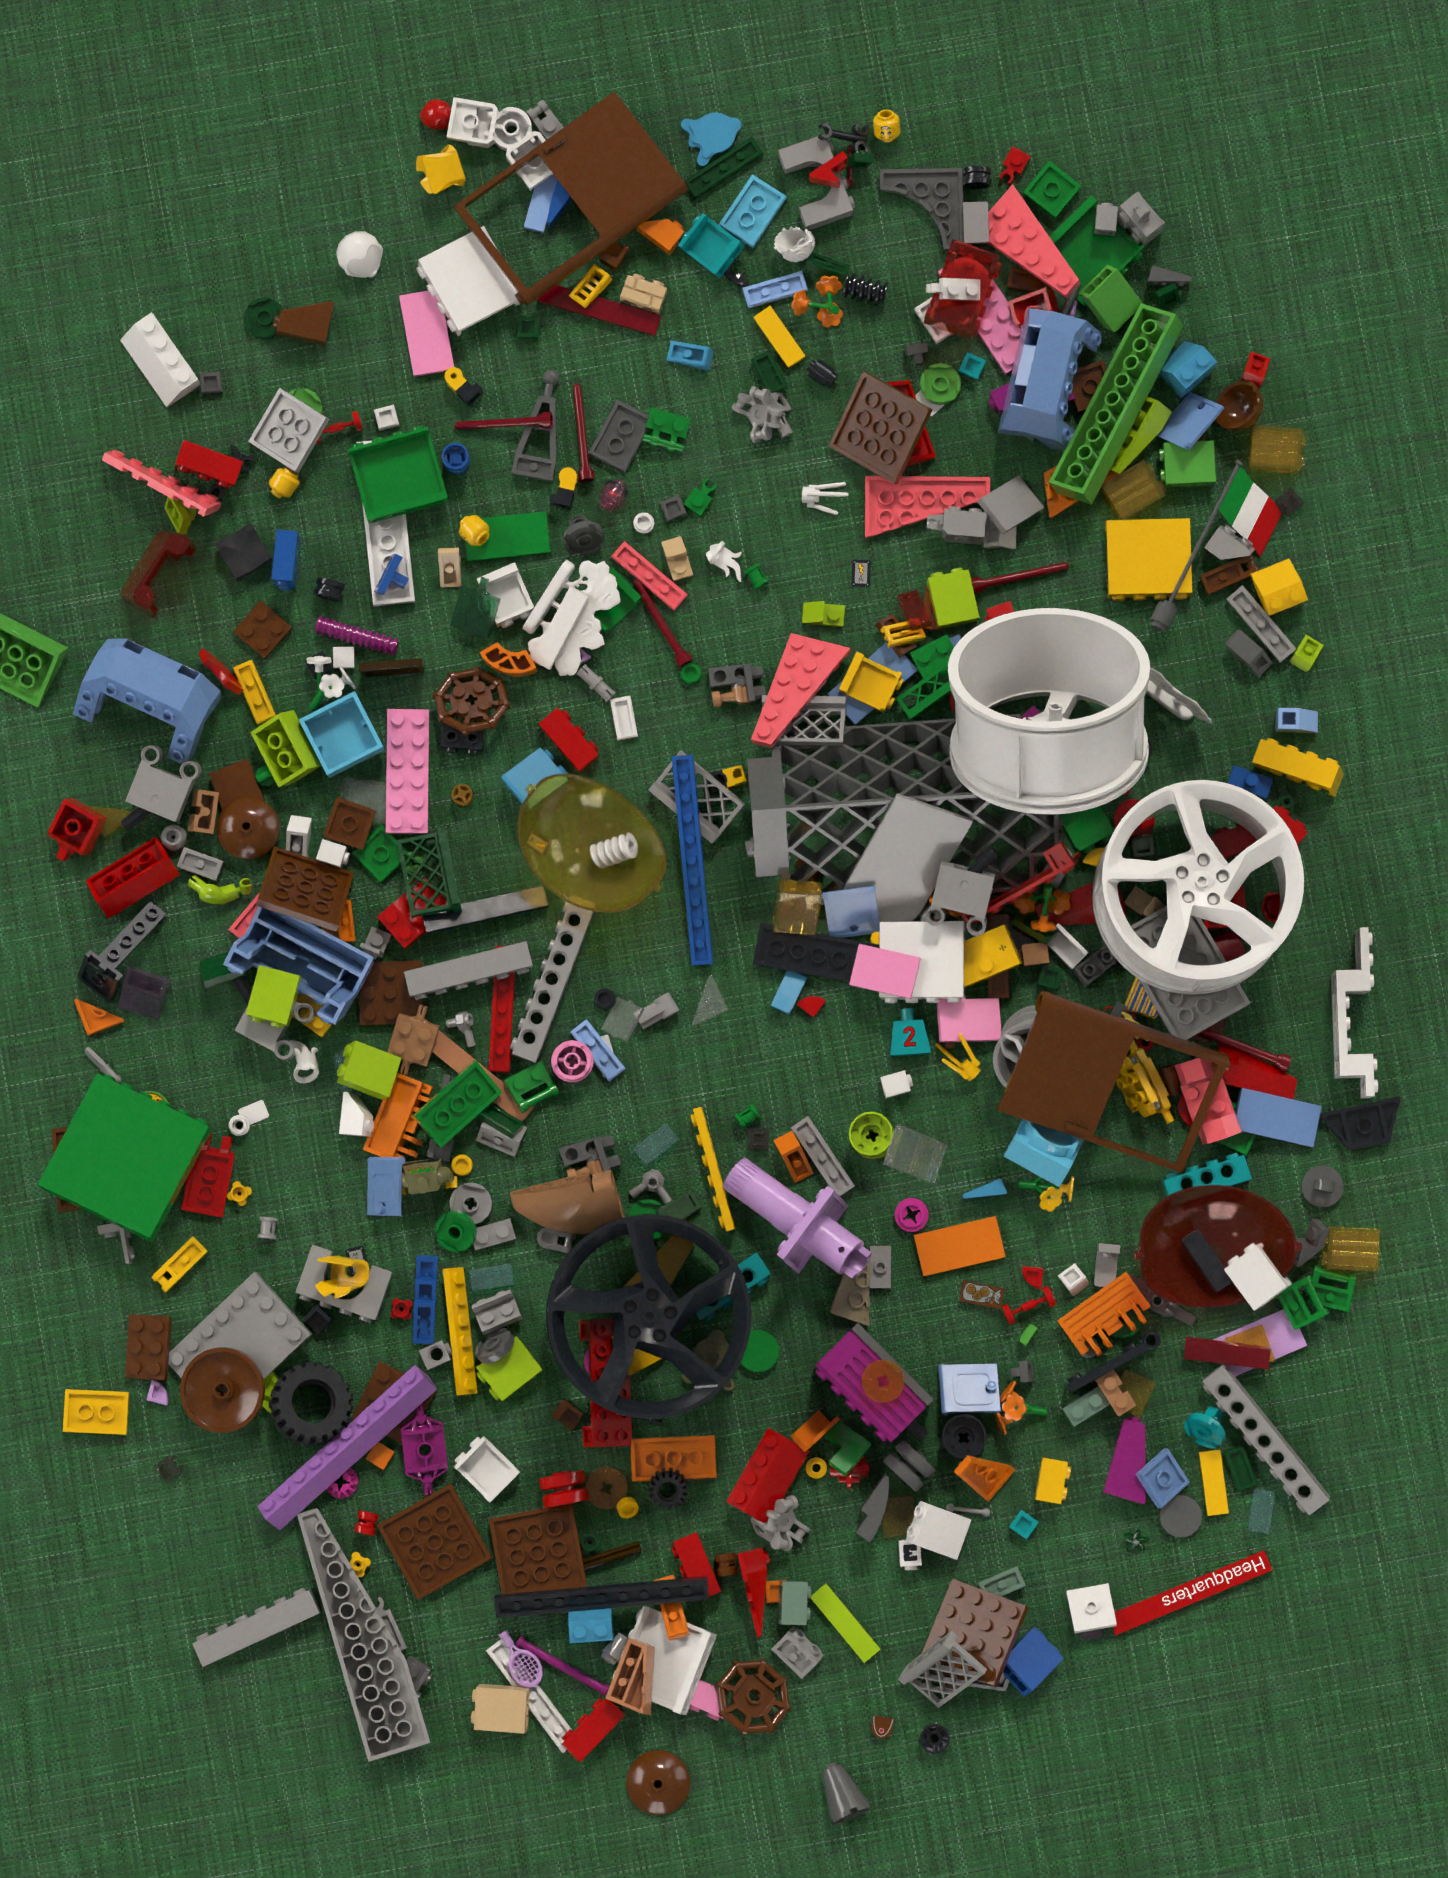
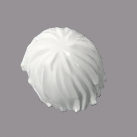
(794, 244)

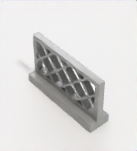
(824, 707)
(708, 829)
(931, 1659)

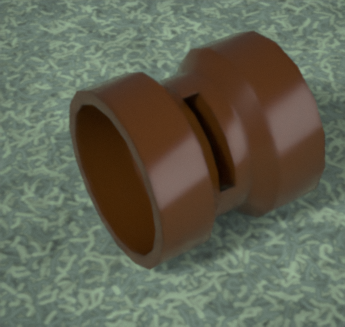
(726, 1564)

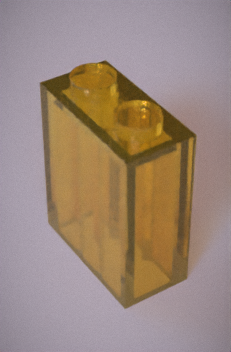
(1276, 449)
(1133, 490)
(797, 907)
(1352, 1249)

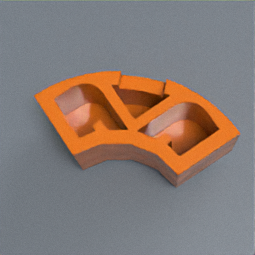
(508, 663)

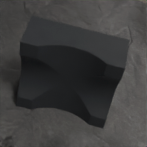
(244, 552)

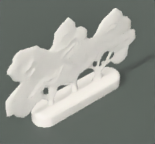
(585, 633)
(1172, 699)

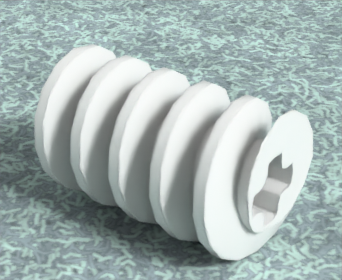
(614, 850)

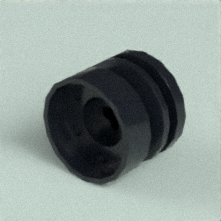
(963, 1425)

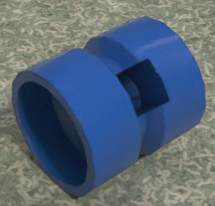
(456, 458)

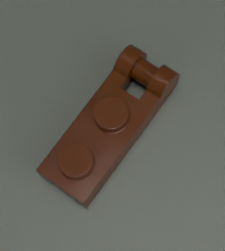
(1228, 574)

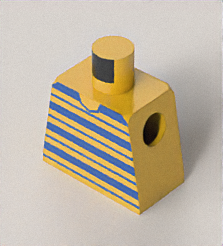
(1139, 1001)

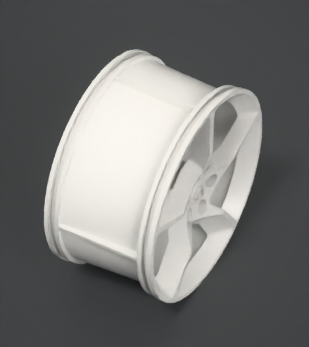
(1049, 759)
(1199, 886)

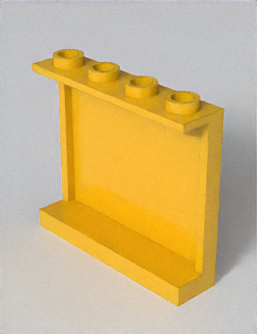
(1148, 558)

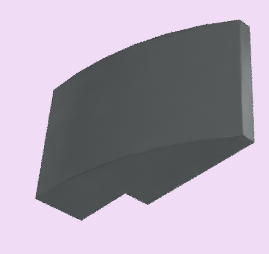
(874, 1508)

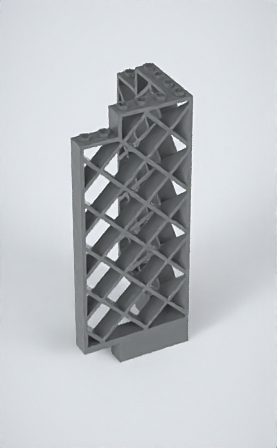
(867, 801)

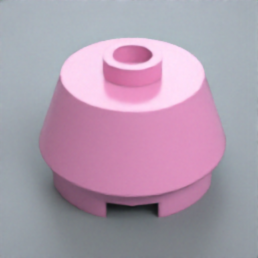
(572, 1061)

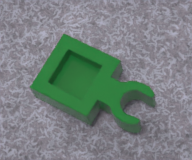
(699, 499)

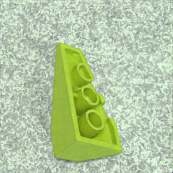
(1145, 428)

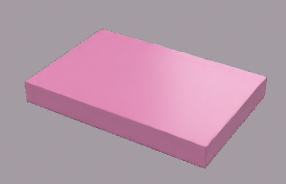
(885, 971)
(971, 1017)

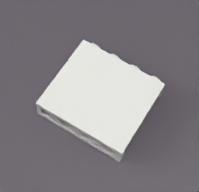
(466, 282)
(941, 957)
(676, 1662)

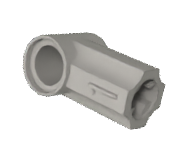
(661, 1008)

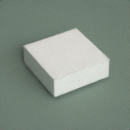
(386, 417)
(343, 657)

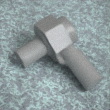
(463, 1022)

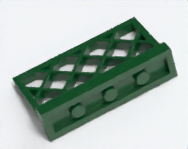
(447, 870)

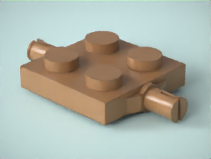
(413, 1039)

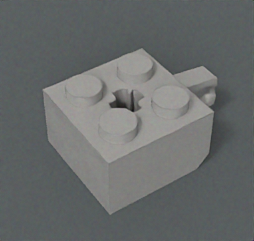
(1139, 219)
(959, 525)

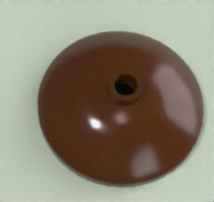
(253, 842)
(658, 1766)

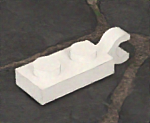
(956, 289)

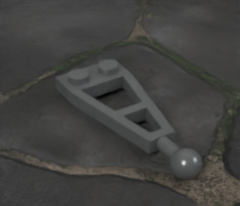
(533, 466)

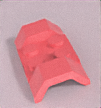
(1221, 1117)

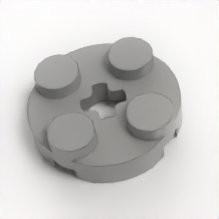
(481, 1197)

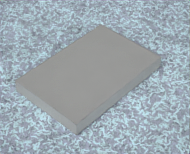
(1010, 504)

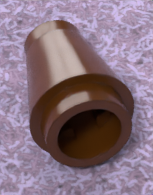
(1170, 1080)

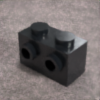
(454, 740)

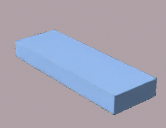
(539, 205)
(774, 289)
(602, 1054)

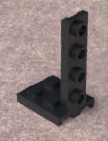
(100, 971)

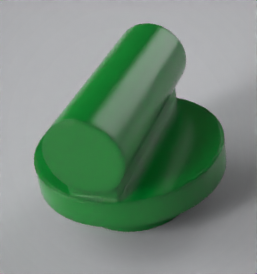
(264, 776)

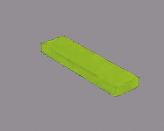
(845, 1623)

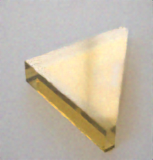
(114, 818)
(1252, 1336)

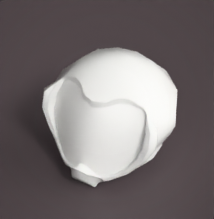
(359, 254)

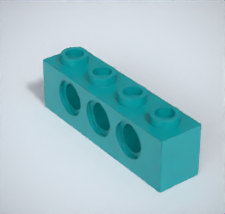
(1237, 1164)
(760, 1272)

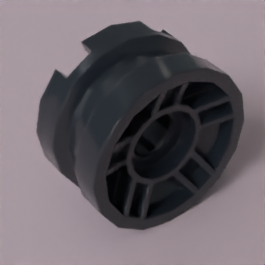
(976, 177)
(329, 589)
(940, 1745)

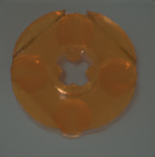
(879, 1369)
(610, 1476)

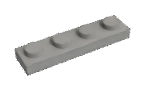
(1261, 624)
(822, 1156)

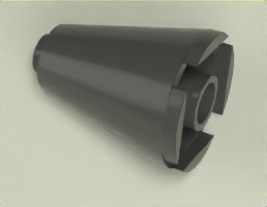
(843, 1795)

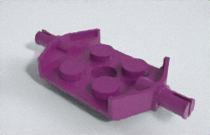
(422, 1431)

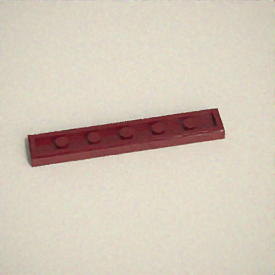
(603, 310)

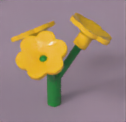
(1052, 1196)

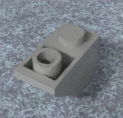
(1227, 545)

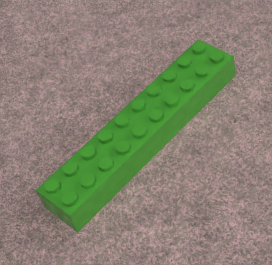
(1116, 404)

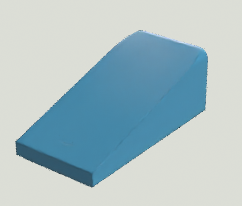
(690, 355)
(788, 992)
(990, 1189)

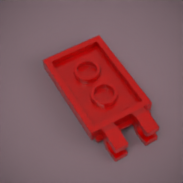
(210, 1179)

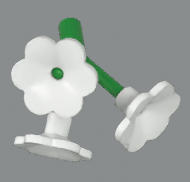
(327, 684)

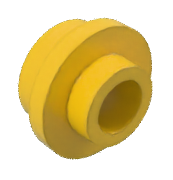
(823, 1467)

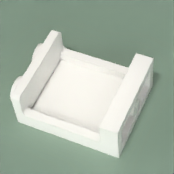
(514, 601)
(1256, 1276)
(486, 1468)
(938, 1530)

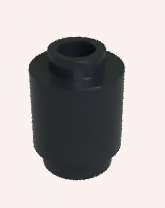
(822, 373)

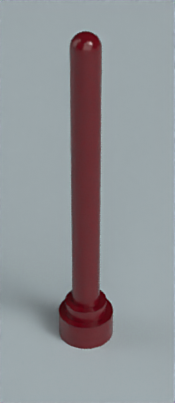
(543, 420)
(586, 473)
(981, 584)
(682, 657)
(1281, 1061)

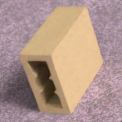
(501, 1708)

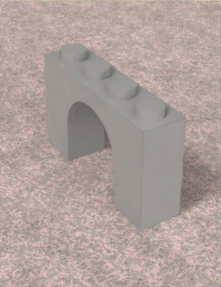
(833, 206)
(365, 1304)

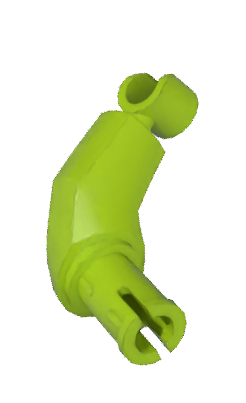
(219, 895)

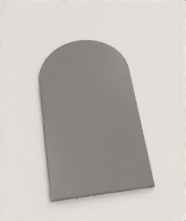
(907, 856)

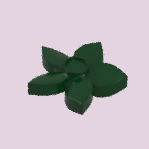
(1135, 1540)

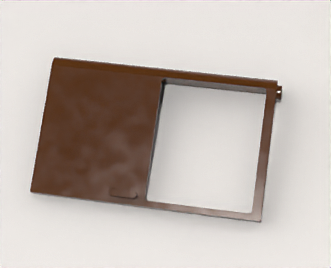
(607, 171)
(1073, 1066)

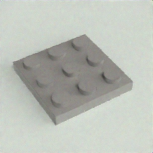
(289, 430)

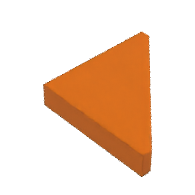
(96, 1019)

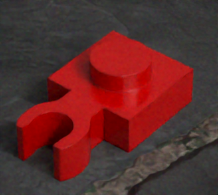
(1015, 163)

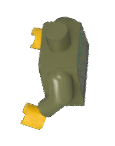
(426, 1176)

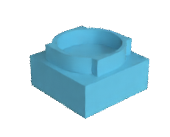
(341, 734)
(1043, 1151)

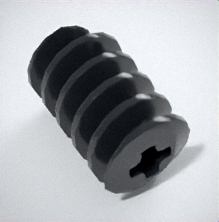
(865, 289)

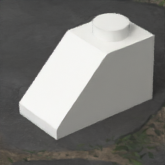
(298, 835)
(355, 1117)

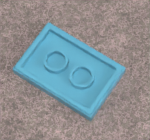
(752, 211)

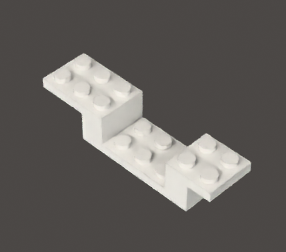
(1342, 984)

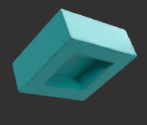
(972, 366)
(1023, 1524)

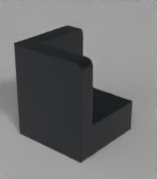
(318, 1319)

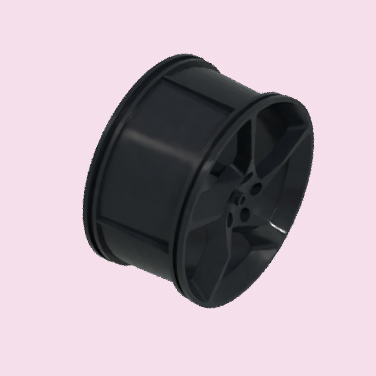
(648, 1316)

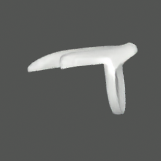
(723, 557)
(305, 1061)

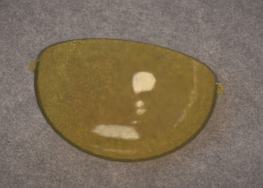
(562, 822)

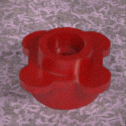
(397, 1304)

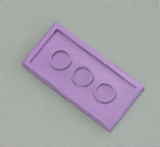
(1280, 1335)

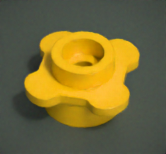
(233, 1195)
(364, 1563)

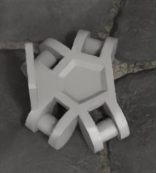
(763, 412)
(780, 1522)

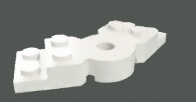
(484, 125)

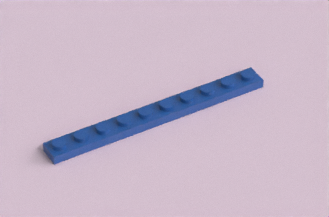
(692, 859)

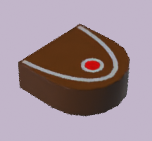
(881, 1726)

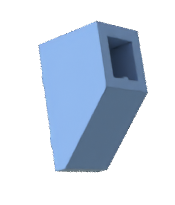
(1296, 720)

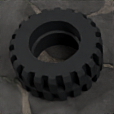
(326, 1380)

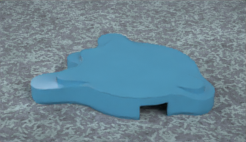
(712, 134)

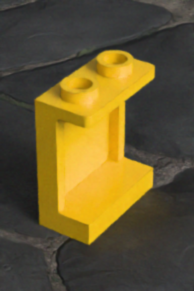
(871, 683)

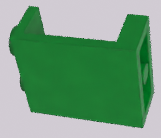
(628, 600)
(1087, 828)

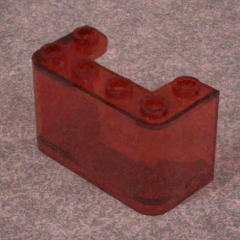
(962, 316)

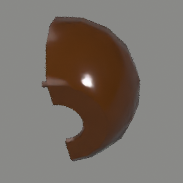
(1241, 406)

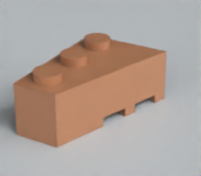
(634, 1677)

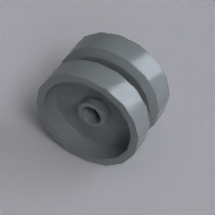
(909, 1465)

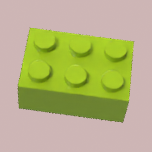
(286, 748)

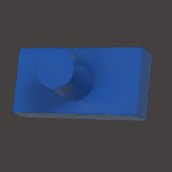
(391, 576)
(1250, 781)

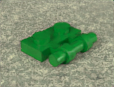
(667, 423)

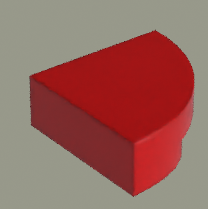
(811, 1004)
(1033, 1276)

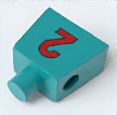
(909, 1036)

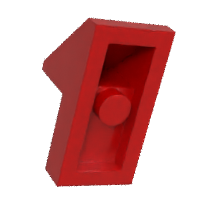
(824, 174)
(1255, 369)

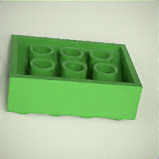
(27, 661)

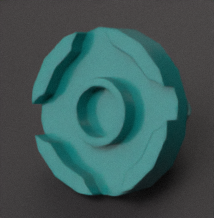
(1206, 1427)

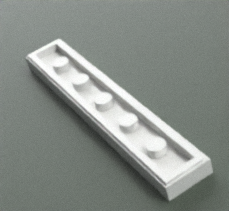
(539, 1702)

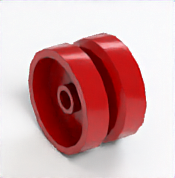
(563, 1486)

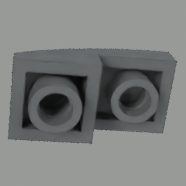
(1095, 965)

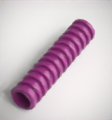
(356, 636)

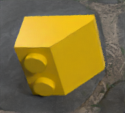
(1278, 587)

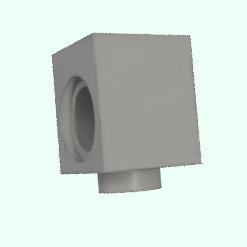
(1105, 219)
(427, 1357)

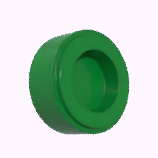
(691, 673)

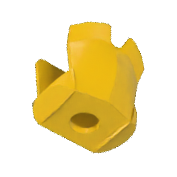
(441, 170)
(340, 1281)

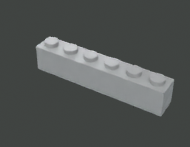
(468, 969)
(257, 1627)

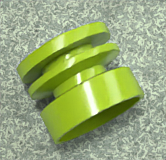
(860, 1132)

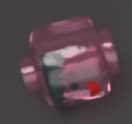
(613, 495)

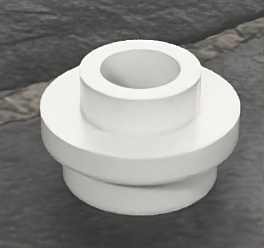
(233, 1128)

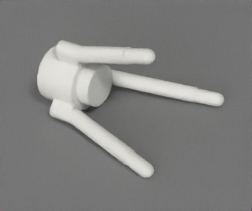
(812, 493)

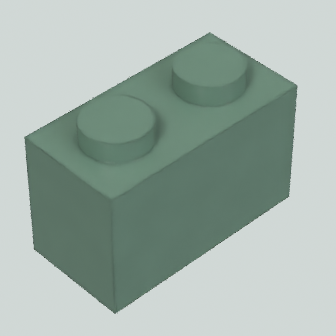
(1085, 1406)
(793, 1603)

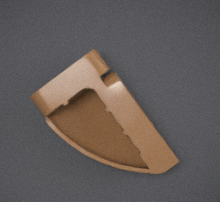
(571, 1203)

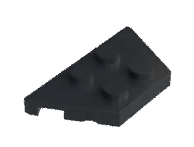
(1364, 1123)

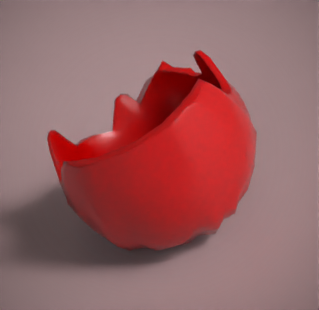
(436, 114)
(1271, 906)

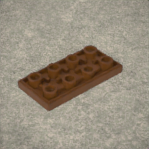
(234, 783)

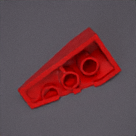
(754, 1575)

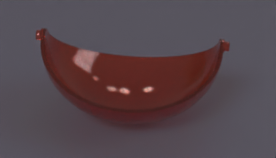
(1229, 1223)

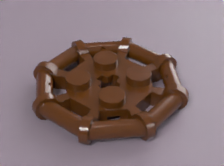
(471, 690)
(749, 1708)

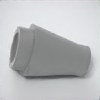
(614, 1649)

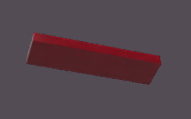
(1227, 1353)

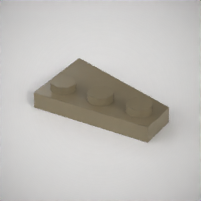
(852, 1297)

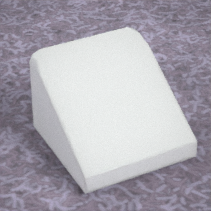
(1074, 1279)

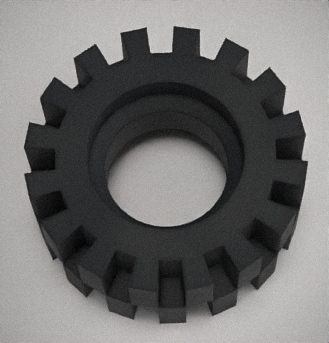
(668, 1500)

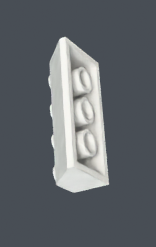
(159, 360)

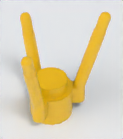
(966, 1069)

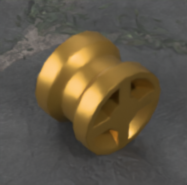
(460, 792)

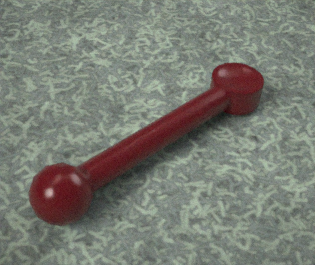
(849, 181)

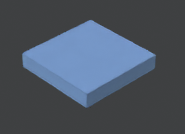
(1162, 1478)

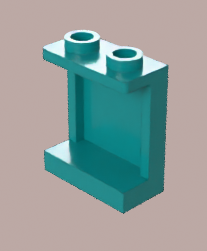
(710, 245)

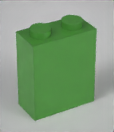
(1110, 298)
(1186, 466)

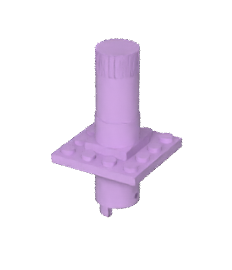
(809, 1226)

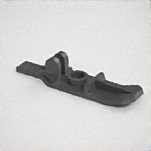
(1165, 1308)

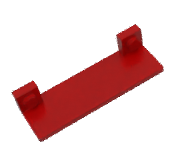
(1059, 860)
(606, 1427)

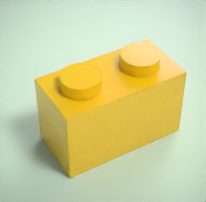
(1052, 1480)

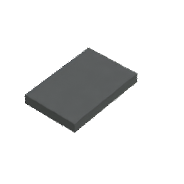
(620, 436)

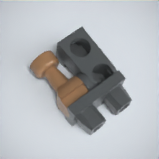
(741, 684)
(593, 1153)

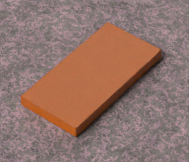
(959, 1246)
(689, 1455)

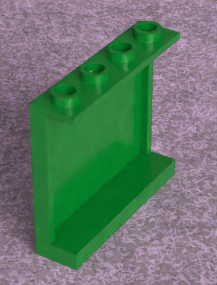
(1091, 252)
(398, 474)

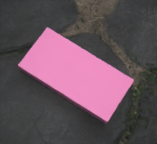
(426, 334)

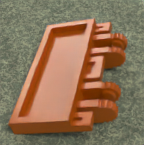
(396, 1118)
(1103, 1312)

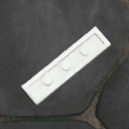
(560, 627)

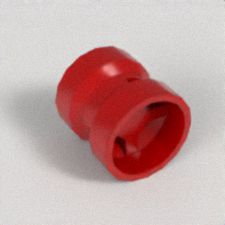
(366, 1522)

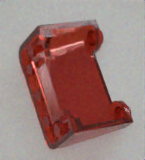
(136, 588)

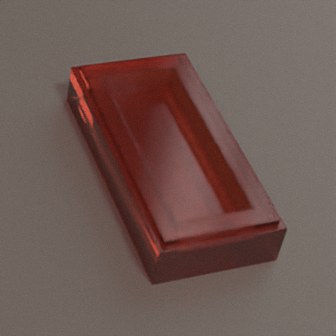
(914, 610)

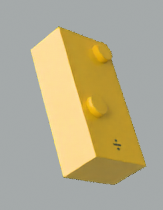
(989, 955)

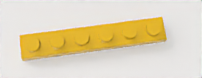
(710, 1161)
(460, 1331)

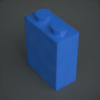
(286, 559)
(1031, 1661)

